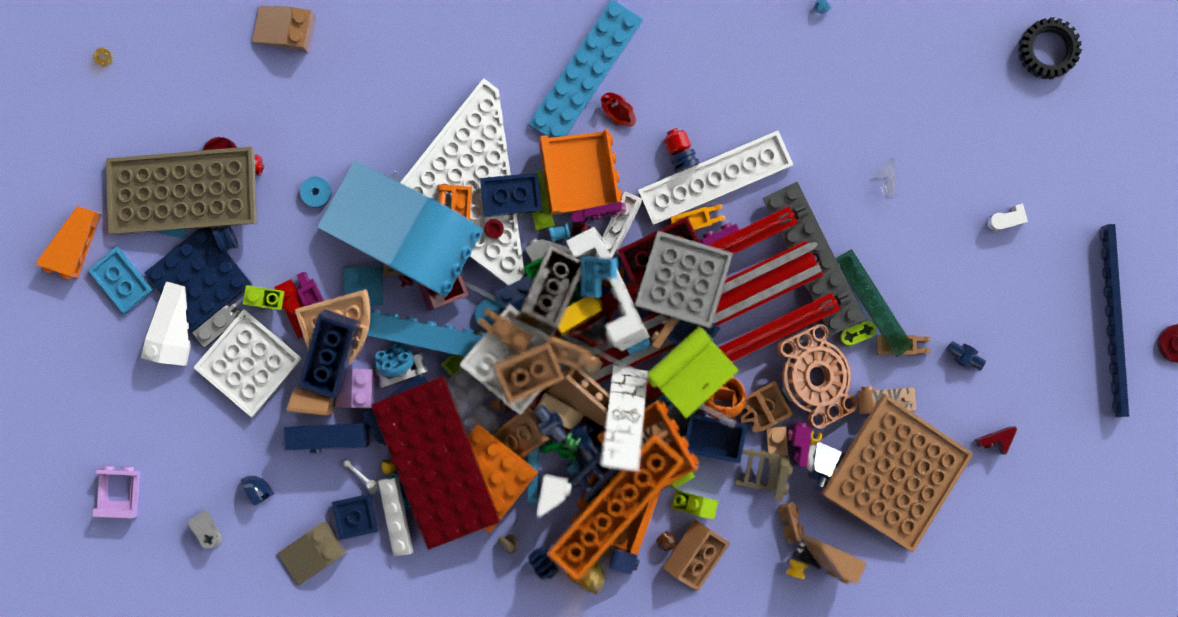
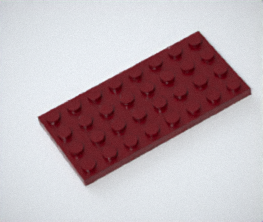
(436, 463)

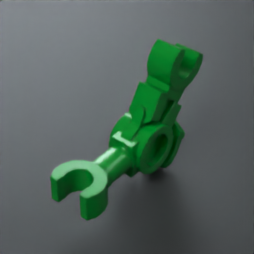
(565, 449)

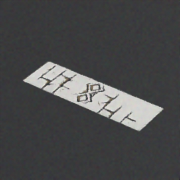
(624, 419)

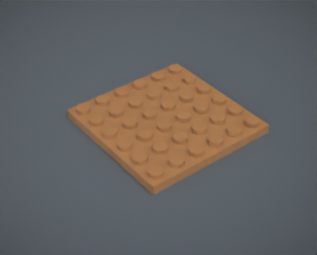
(897, 473)

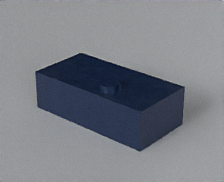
(329, 353)
(325, 437)

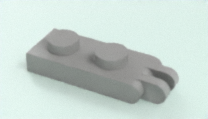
(216, 325)

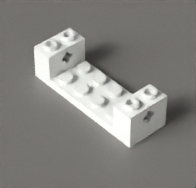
(630, 328)

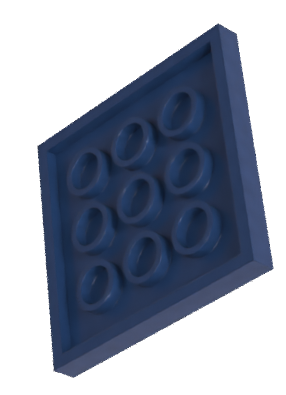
(208, 276)

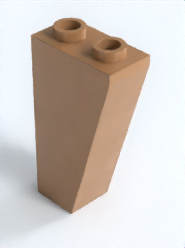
(582, 395)

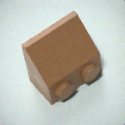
(310, 402)

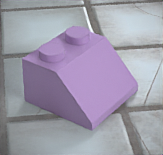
(357, 389)

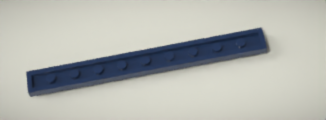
(1115, 324)

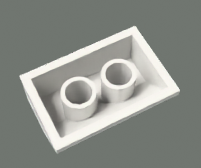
(553, 492)

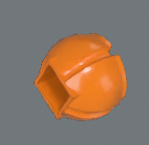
(731, 391)

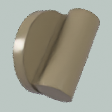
(510, 543)

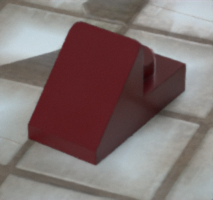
(1002, 437)

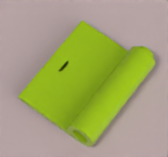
(689, 369)

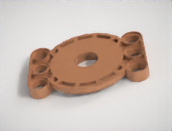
(836, 376)

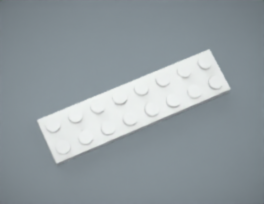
(715, 177)

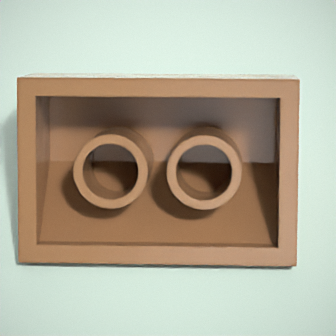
(696, 555)

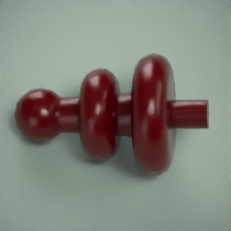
(406, 280)

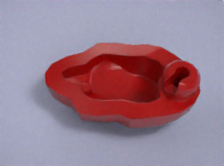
(618, 109)

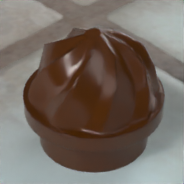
(666, 541)

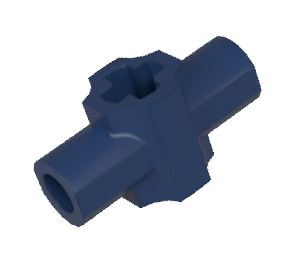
(966, 355)
(550, 423)

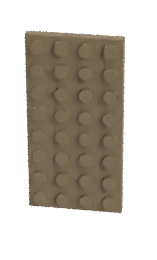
(181, 190)

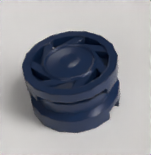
(684, 160)
(225, 238)

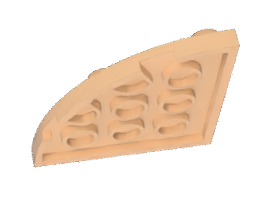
(352, 305)

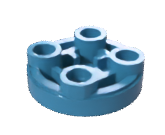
(394, 360)

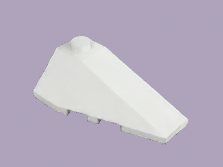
(168, 333)

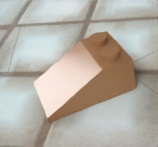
(284, 27)
(527, 372)
(835, 561)

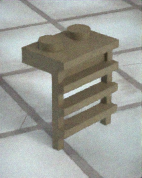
(777, 477)

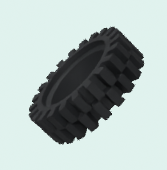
(1059, 28)

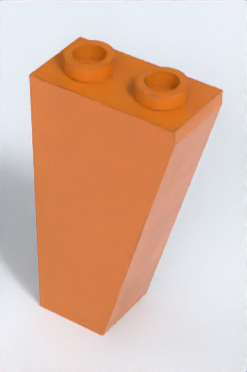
(71, 244)

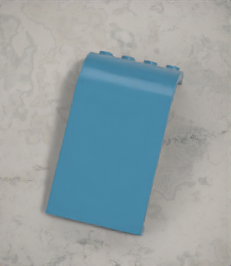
(401, 228)

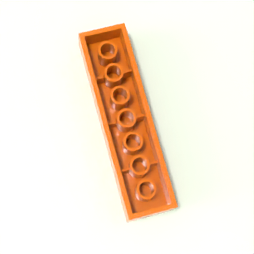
(615, 507)

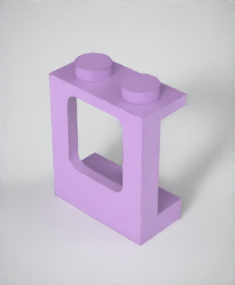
(112, 508)

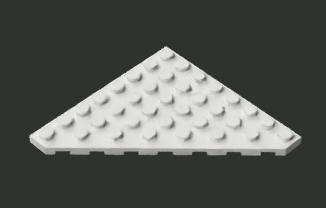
(461, 154)

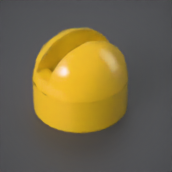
(388, 467)

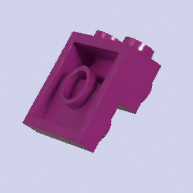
(800, 436)

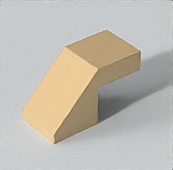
(569, 415)

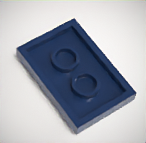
(510, 194)

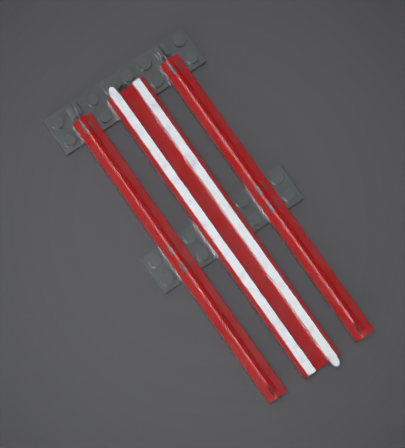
(757, 285)

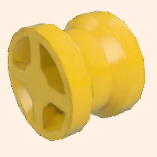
(797, 568)

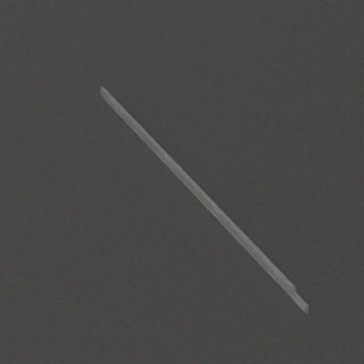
(724, 419)

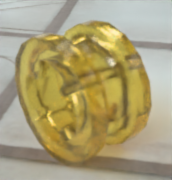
(98, 52)

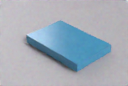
(120, 280)

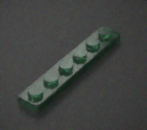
(874, 303)

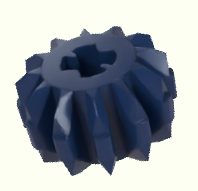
(543, 564)

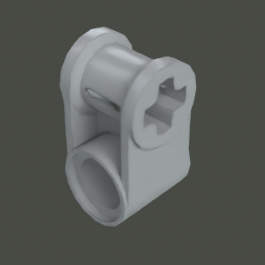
(204, 527)

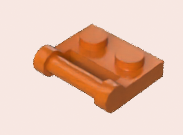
(460, 198)

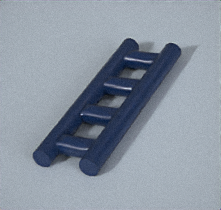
(604, 477)

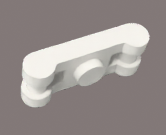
(384, 381)

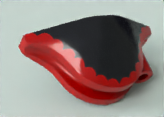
(596, 329)

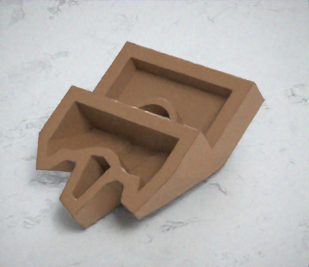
(766, 407)

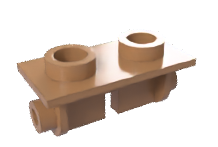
(794, 528)

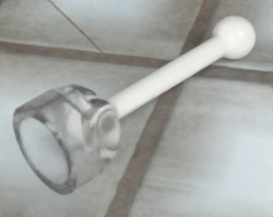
(372, 485)

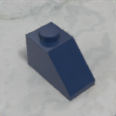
(623, 561)

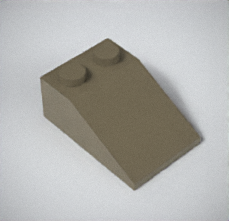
(312, 552)

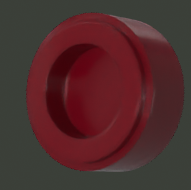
(494, 229)

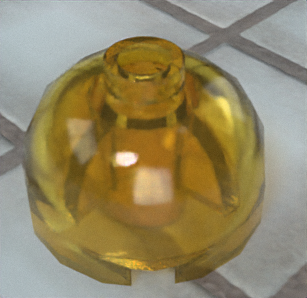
(593, 579)

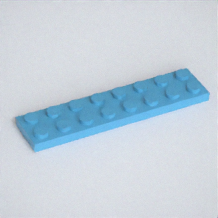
(586, 71)

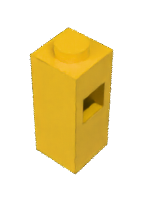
(579, 314)

